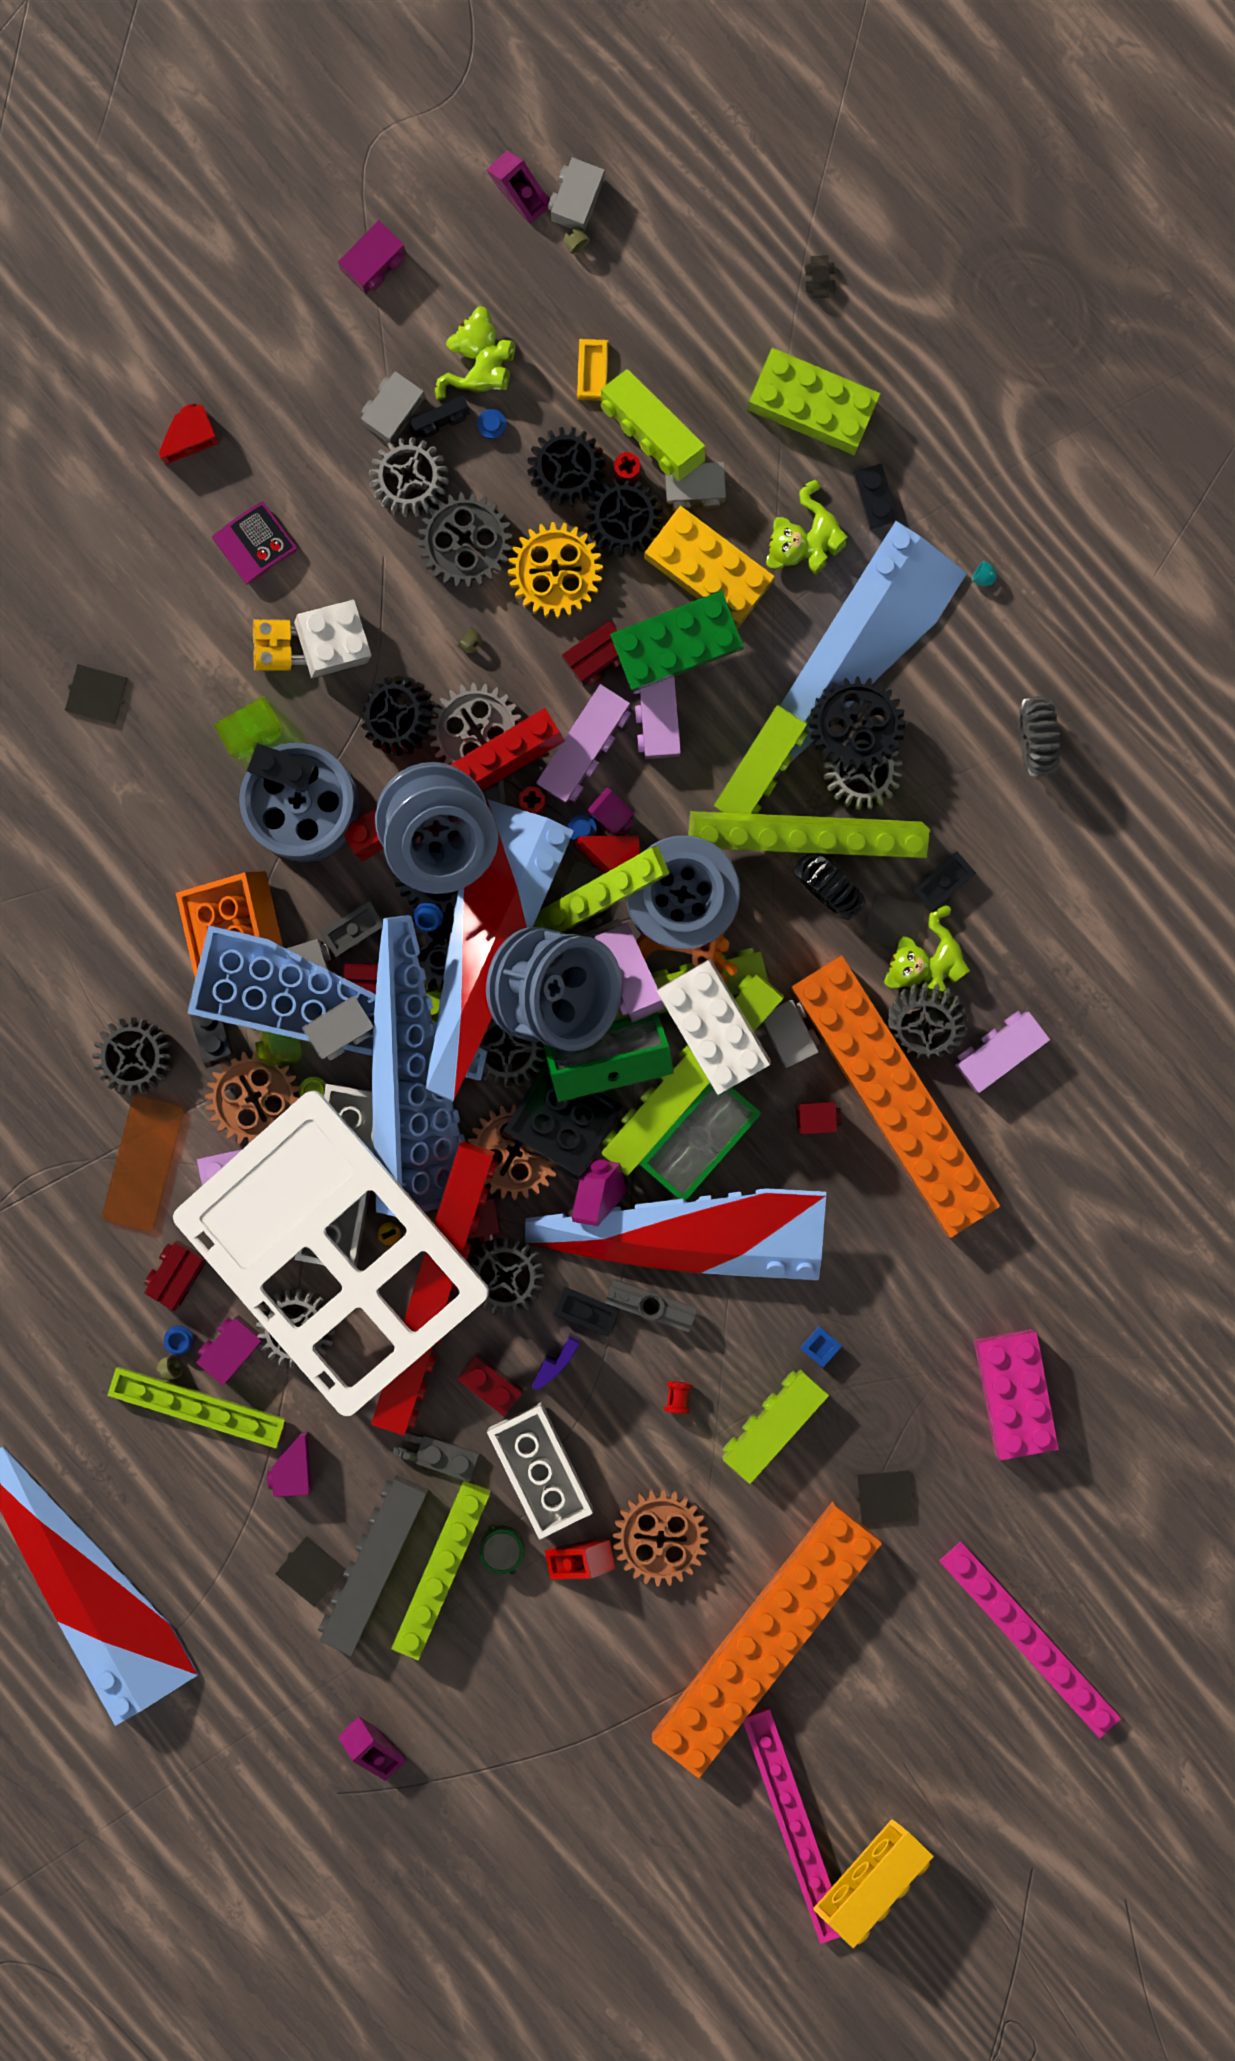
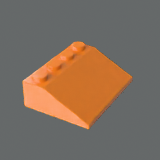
(233, 903)

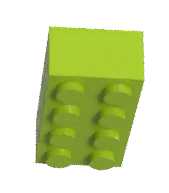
(813, 401)

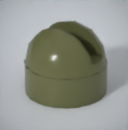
(576, 241)
(468, 640)
(176, 1367)

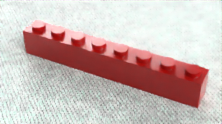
(484, 765)

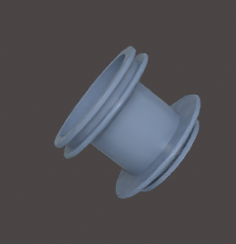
(412, 804)
(720, 904)

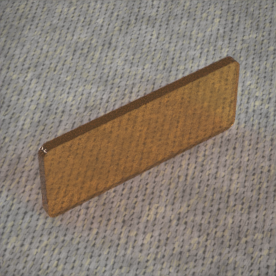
(143, 1163)

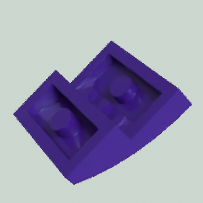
(552, 1367)

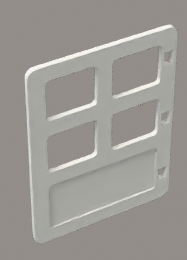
(282, 1199)

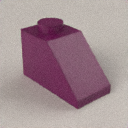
(519, 186)
(611, 813)
(598, 1192)
(292, 1470)
(371, 1749)

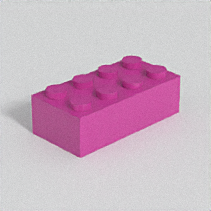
(1016, 1394)

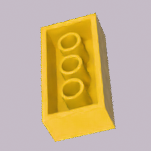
(707, 564)
(873, 1883)

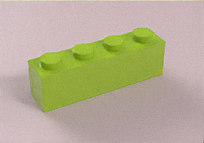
(652, 425)
(762, 762)
(774, 1426)

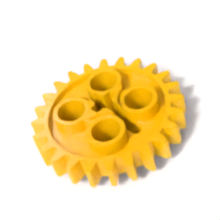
(554, 543)

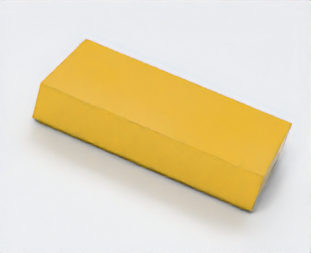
(592, 368)

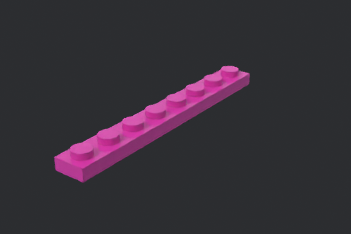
(1030, 1639)
(790, 1815)

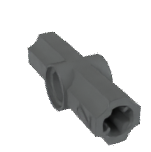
(670, 1311)

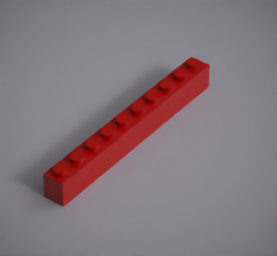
(433, 1287)

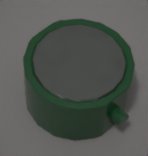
(502, 1549)

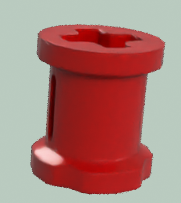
(631, 460)
(526, 794)
(678, 1397)

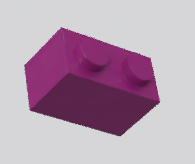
(373, 258)
(229, 1350)

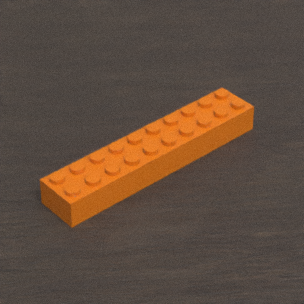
(894, 1097)
(765, 1639)

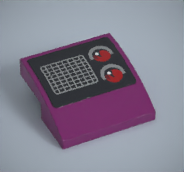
(254, 543)

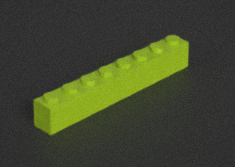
(811, 834)
(679, 1090)

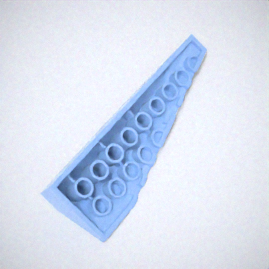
(879, 621)
(411, 1126)

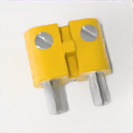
(273, 647)

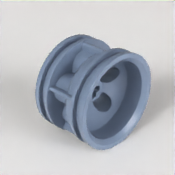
(332, 826)
(528, 979)

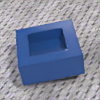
(820, 1346)

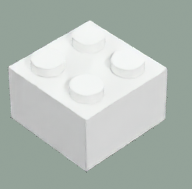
(332, 638)

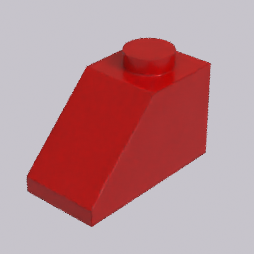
(188, 434)
(608, 851)
(580, 1560)

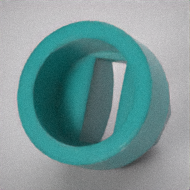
(984, 574)

